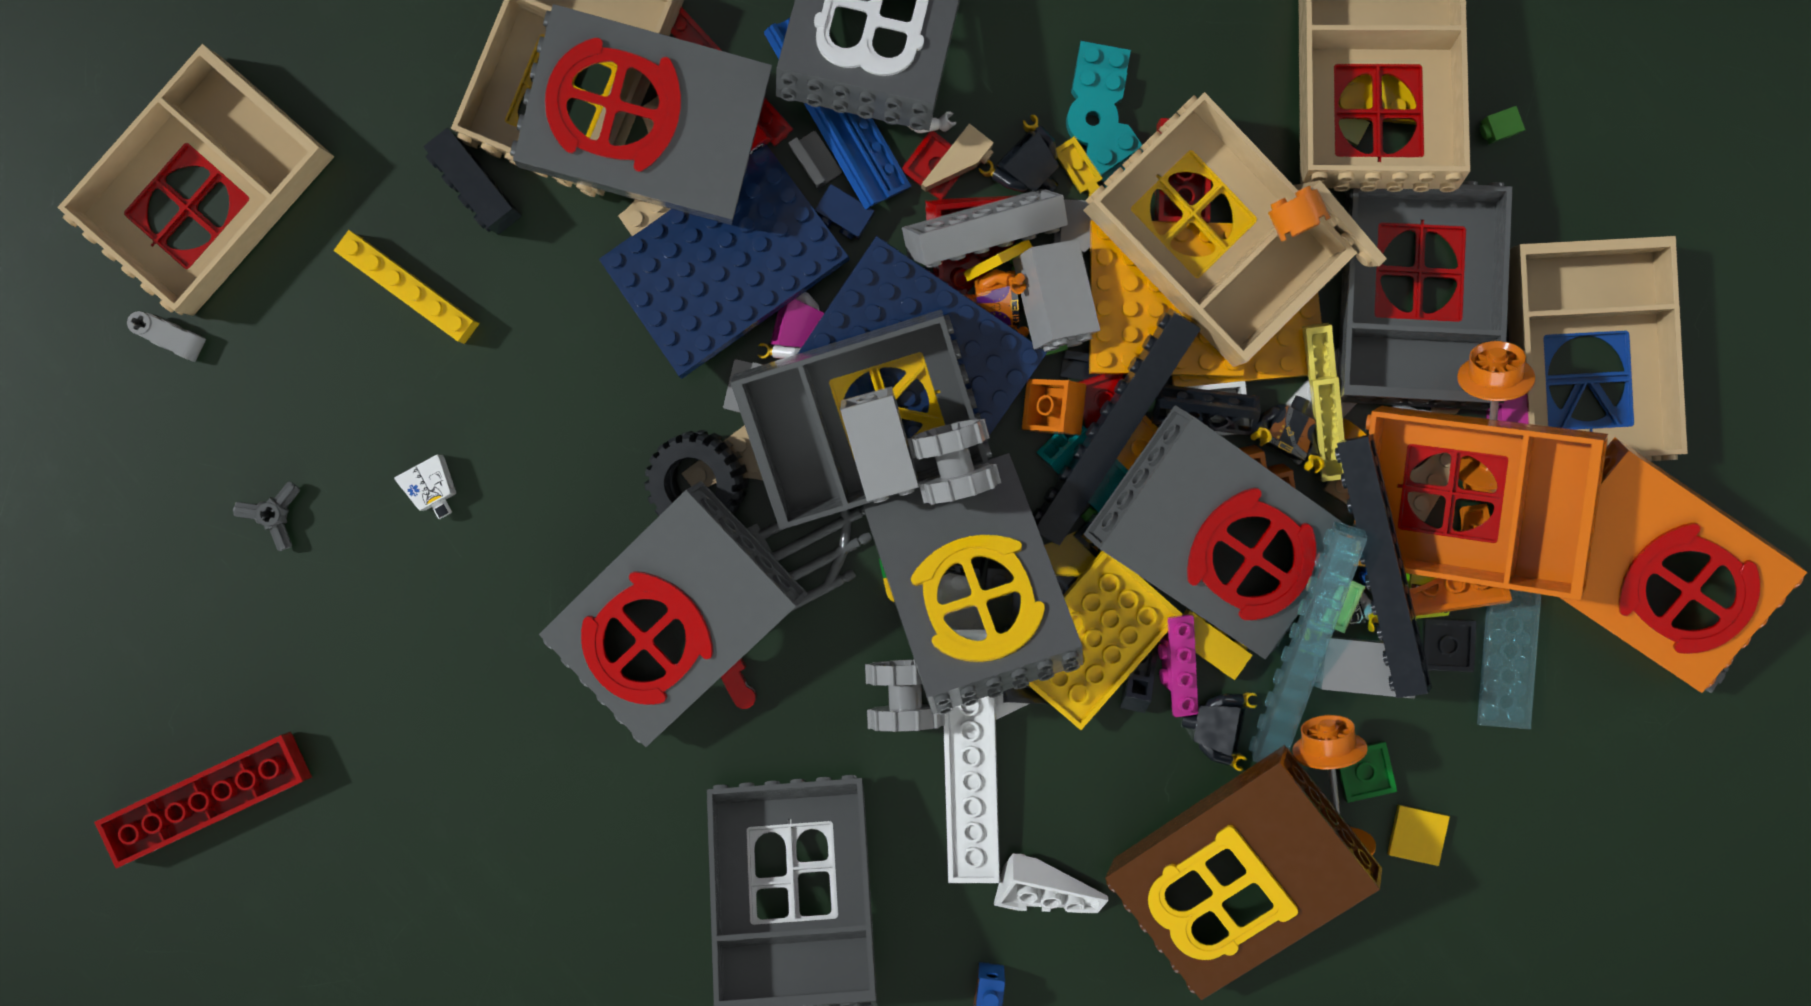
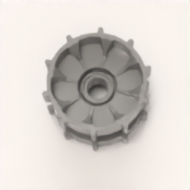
(951, 450)
(905, 698)

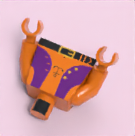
(999, 295)

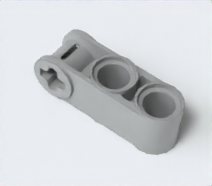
(166, 335)

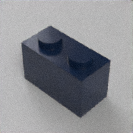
(844, 212)

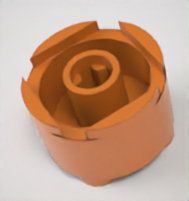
(1299, 213)

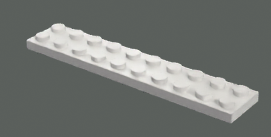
(972, 788)

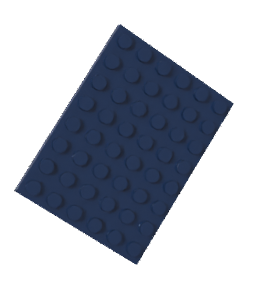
(713, 281)
(894, 288)

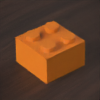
(1054, 406)

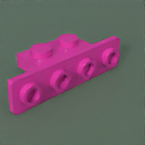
(1179, 665)

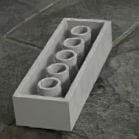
(985, 227)

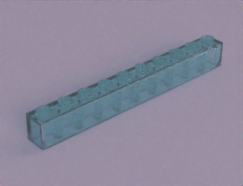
(1309, 639)

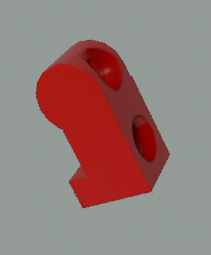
(737, 686)

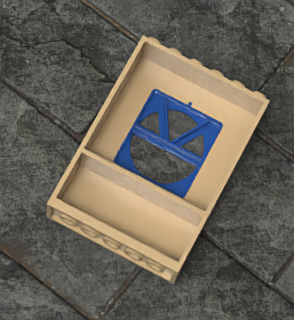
(1620, 295)

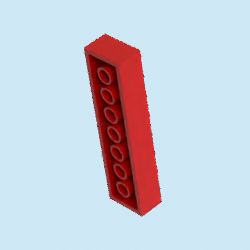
(203, 799)

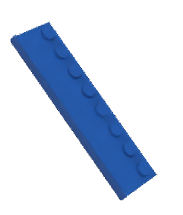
(854, 144)

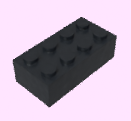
(473, 182)

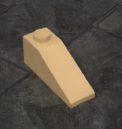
(964, 155)

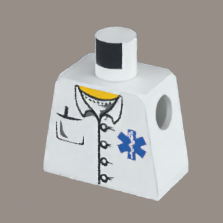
(429, 485)

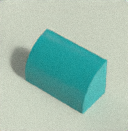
(1059, 449)

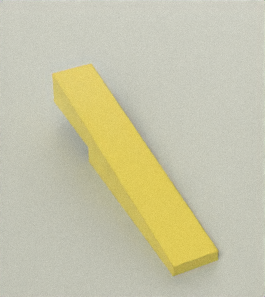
(1324, 396)

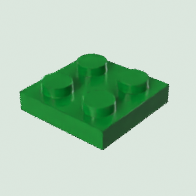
(1369, 776)

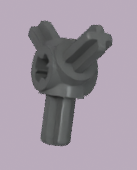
(279, 506)

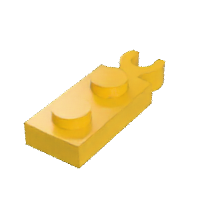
(1078, 166)

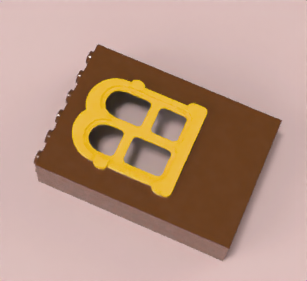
(1287, 843)

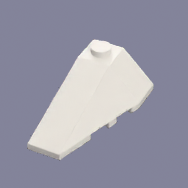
(1036, 884)

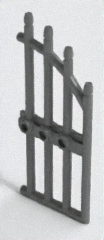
(836, 555)

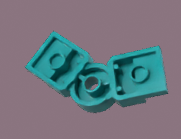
(1098, 89)

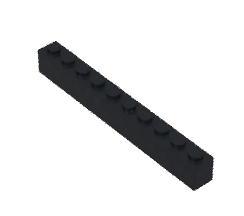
(1115, 425)
(1384, 566)

